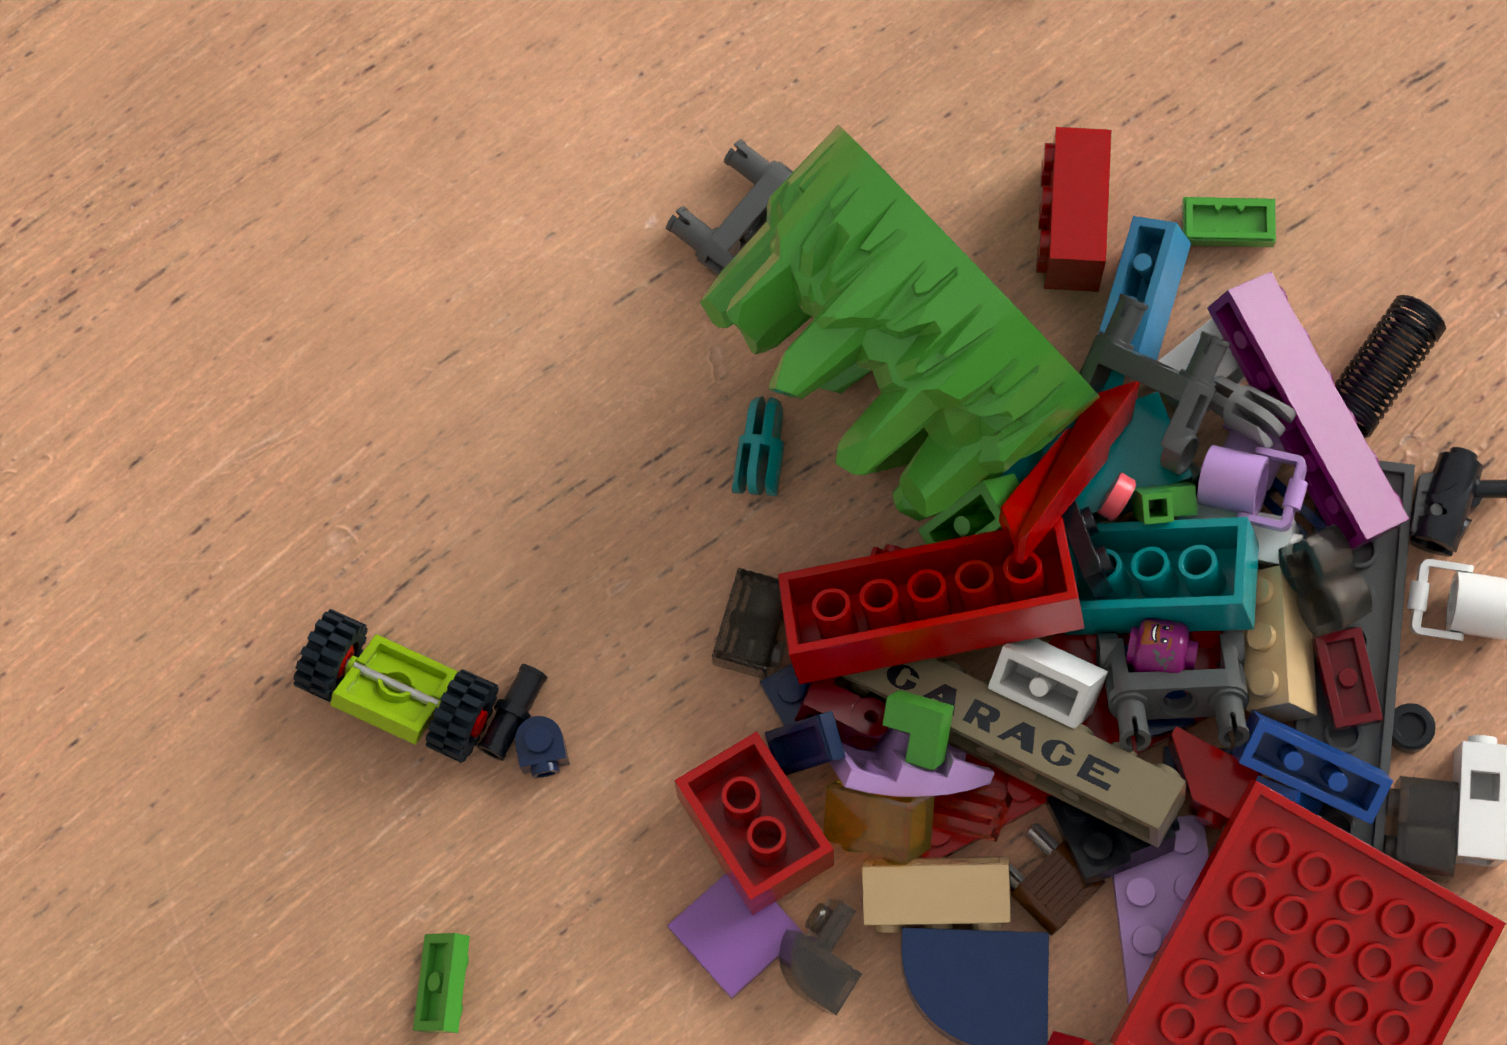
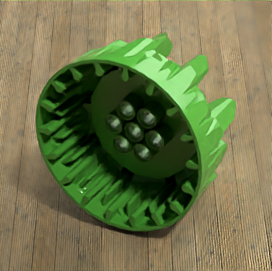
(893, 295)

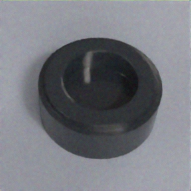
(1412, 728)

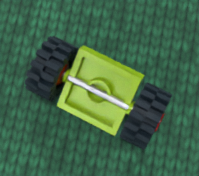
(395, 687)

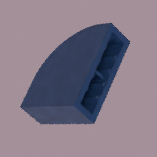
(979, 984)

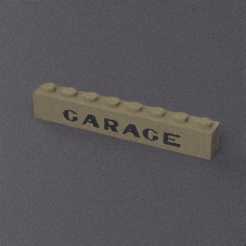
(1038, 749)

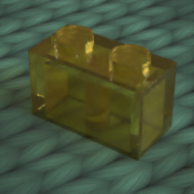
(878, 823)

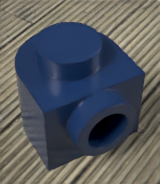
(540, 747)

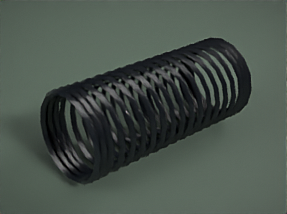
(1430, 333)

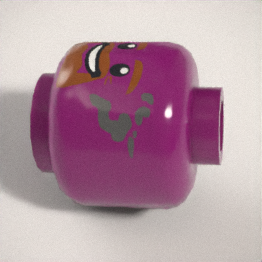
(1161, 647)

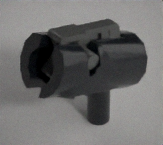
(1445, 500)

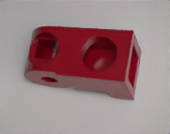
(856, 718)

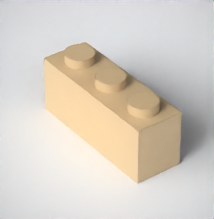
(1279, 653)
(937, 893)

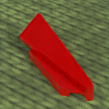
(1066, 469)

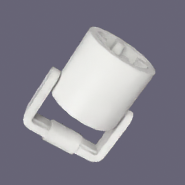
(1473, 606)

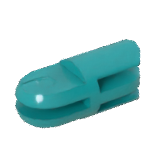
(760, 449)

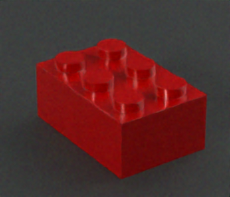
(1074, 209)
(754, 822)

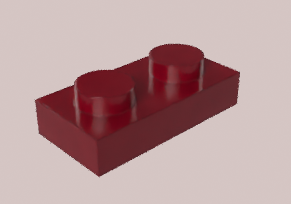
(1347, 679)

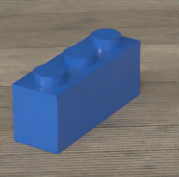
(1313, 767)

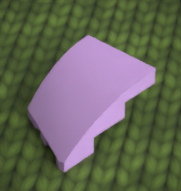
(887, 773)

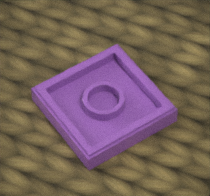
(729, 938)

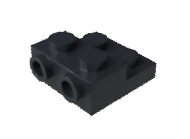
(1101, 848)

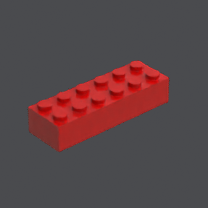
(926, 603)

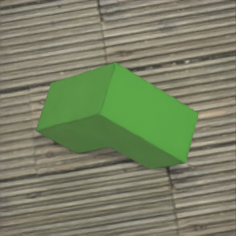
(1164, 502)
(925, 721)

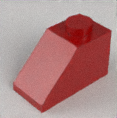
(1212, 778)

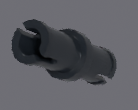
(512, 712)

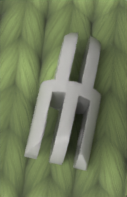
(1250, 411)

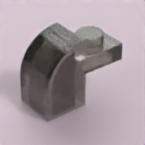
(808, 959)

